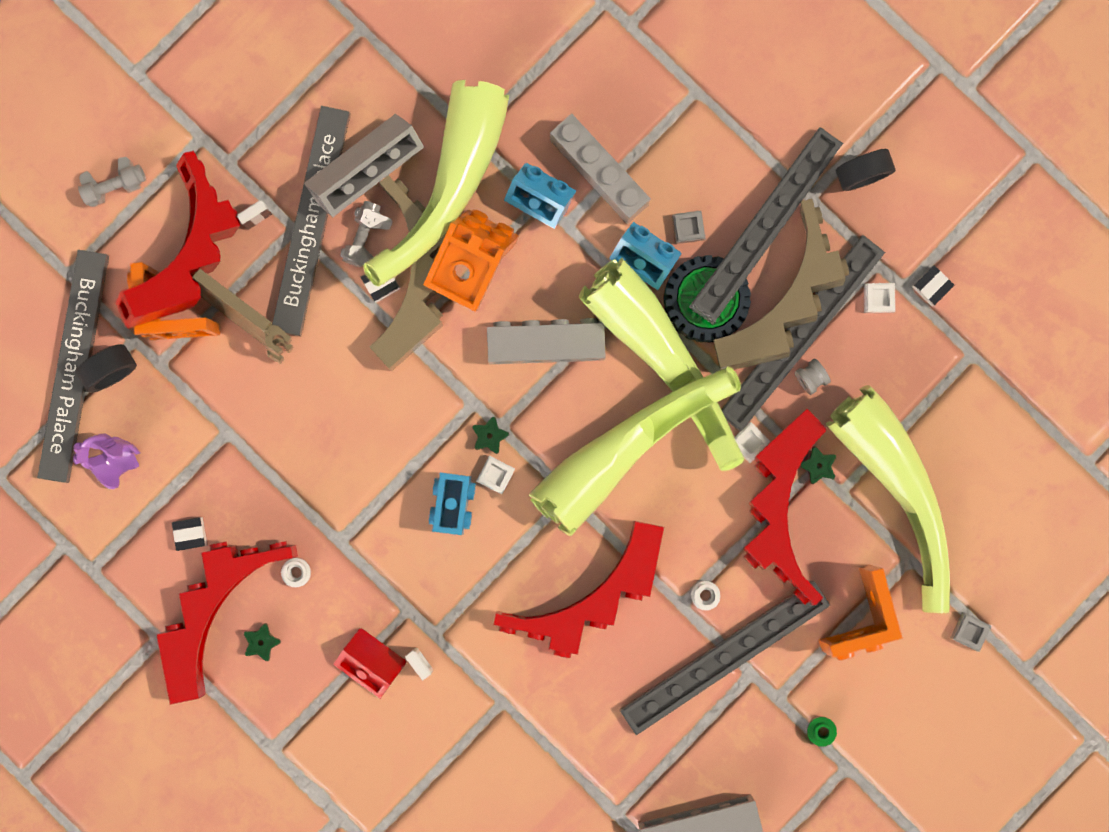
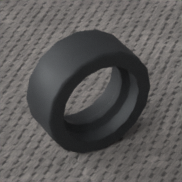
(865, 169)
(106, 368)

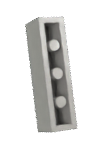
(364, 165)
(599, 168)
(546, 342)
(726, 816)

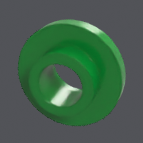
(815, 725)

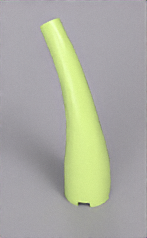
(468, 145)
(639, 321)
(884, 448)
(595, 469)

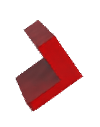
(370, 663)

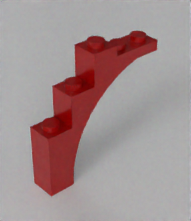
(173, 287)
(773, 544)
(565, 626)
(183, 646)

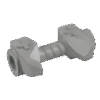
(128, 177)
(367, 217)

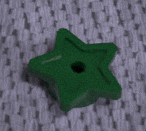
(493, 443)
(811, 465)
(268, 639)

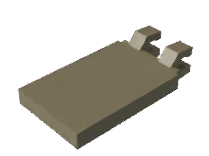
(244, 316)

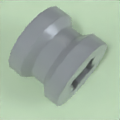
(812, 376)

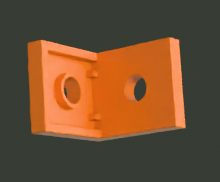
(478, 246)
(168, 328)
(884, 616)

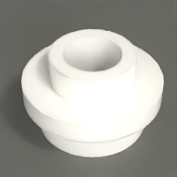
(286, 572)
(714, 599)

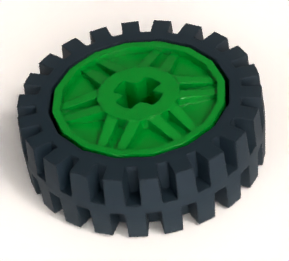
(685, 286)

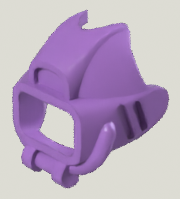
(112, 463)

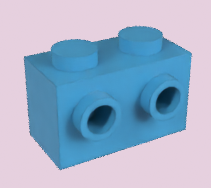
(539, 195)
(646, 254)
(452, 495)

